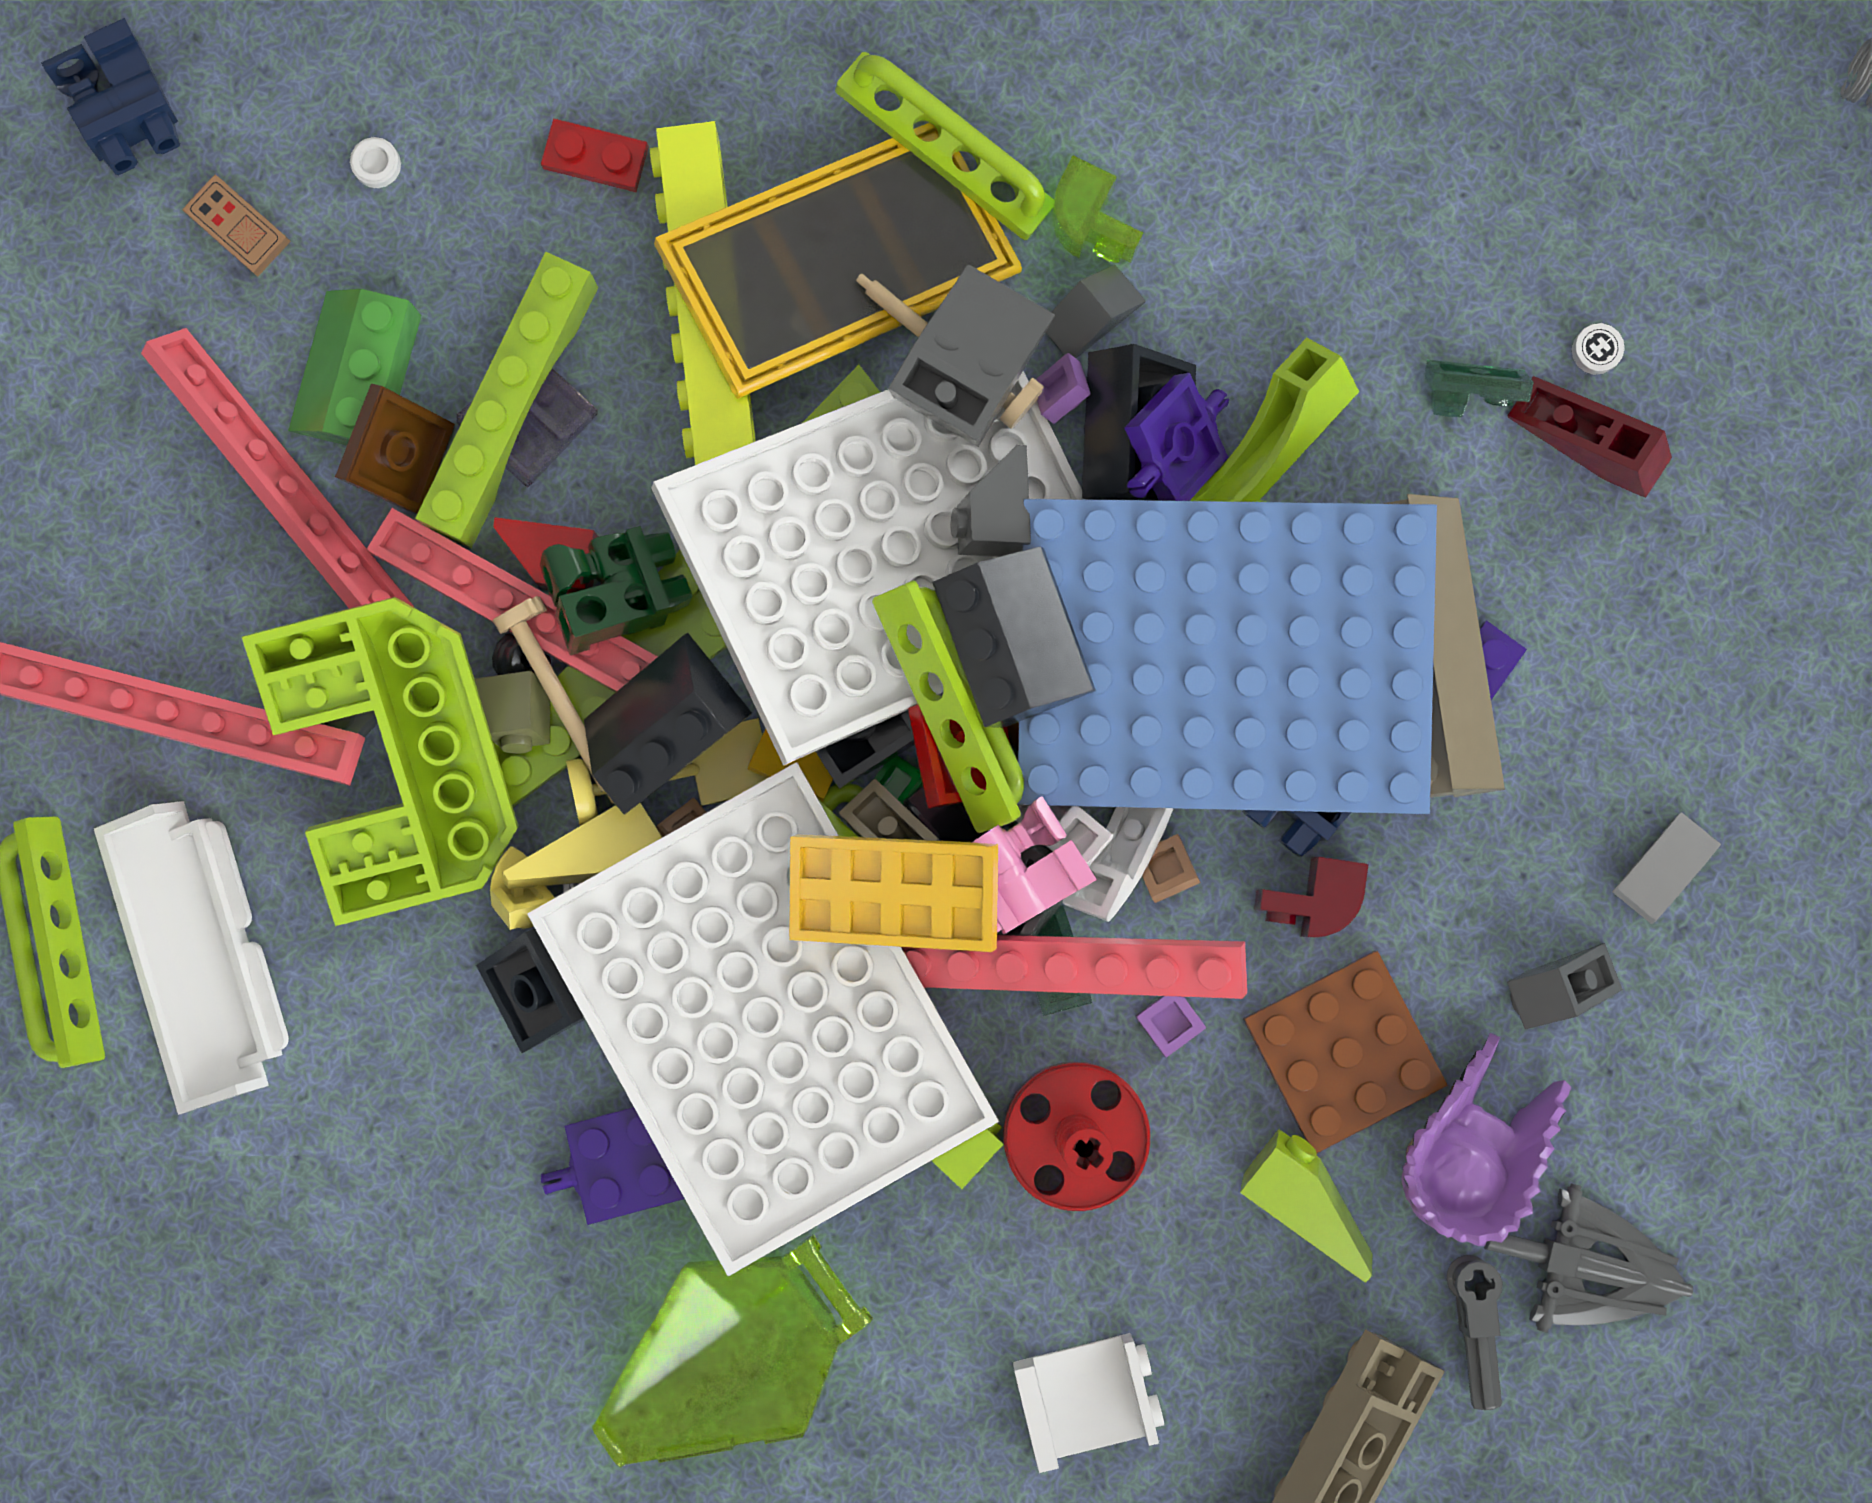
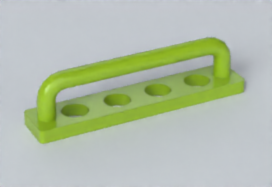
(875, 74)
(983, 746)
(72, 1044)

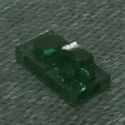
(1455, 382)

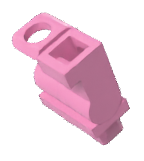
(1031, 890)

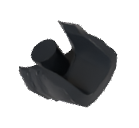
(509, 656)

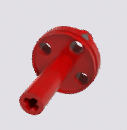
(1071, 1119)

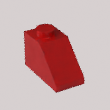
(530, 539)

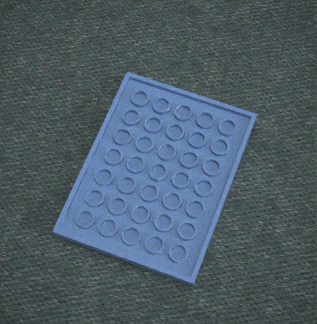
(1240, 656)

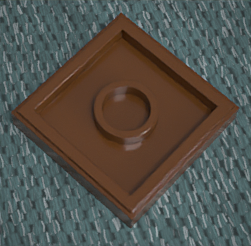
(395, 449)

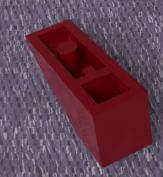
(1595, 436)

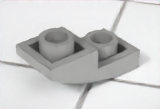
(1666, 868)

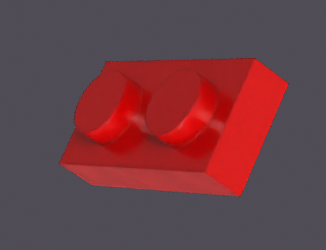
(594, 155)

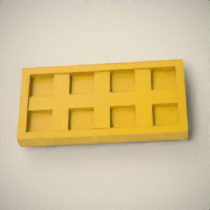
(894, 892)

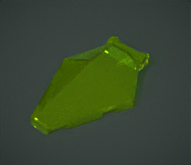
(730, 1359)

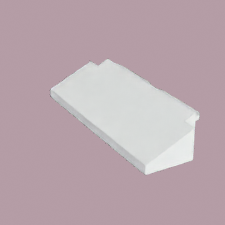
(191, 952)

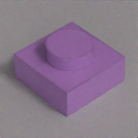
(1063, 388)
(1170, 1023)

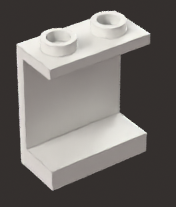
(1087, 1398)

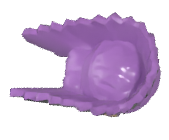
(1473, 1171)

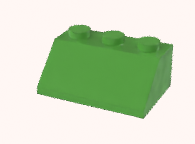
(356, 343)

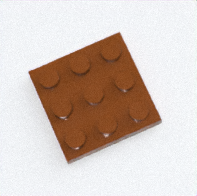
(1345, 1052)

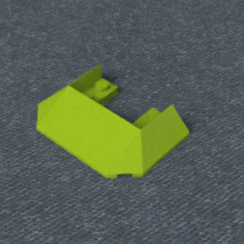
(437, 742)

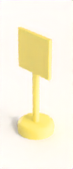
(718, 771)

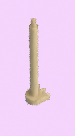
(1014, 406)
(515, 620)

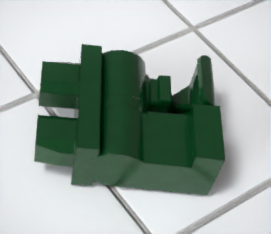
(629, 592)

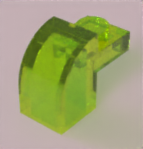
(1079, 215)

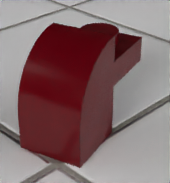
(1331, 898)

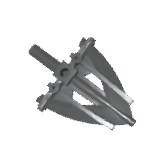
(1644, 1280)

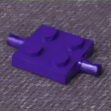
(1177, 440)
(614, 1167)

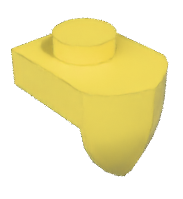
(515, 903)

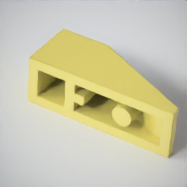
(585, 850)

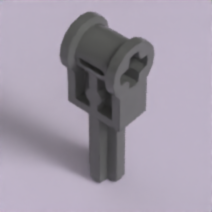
(1480, 1325)

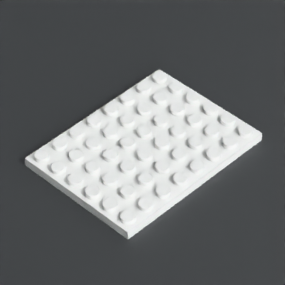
(817, 525)
(757, 1060)

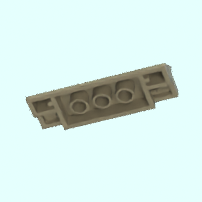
(1463, 725)
(1361, 1425)

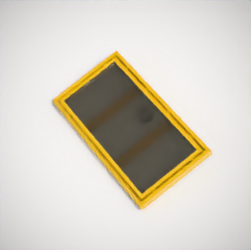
(782, 267)

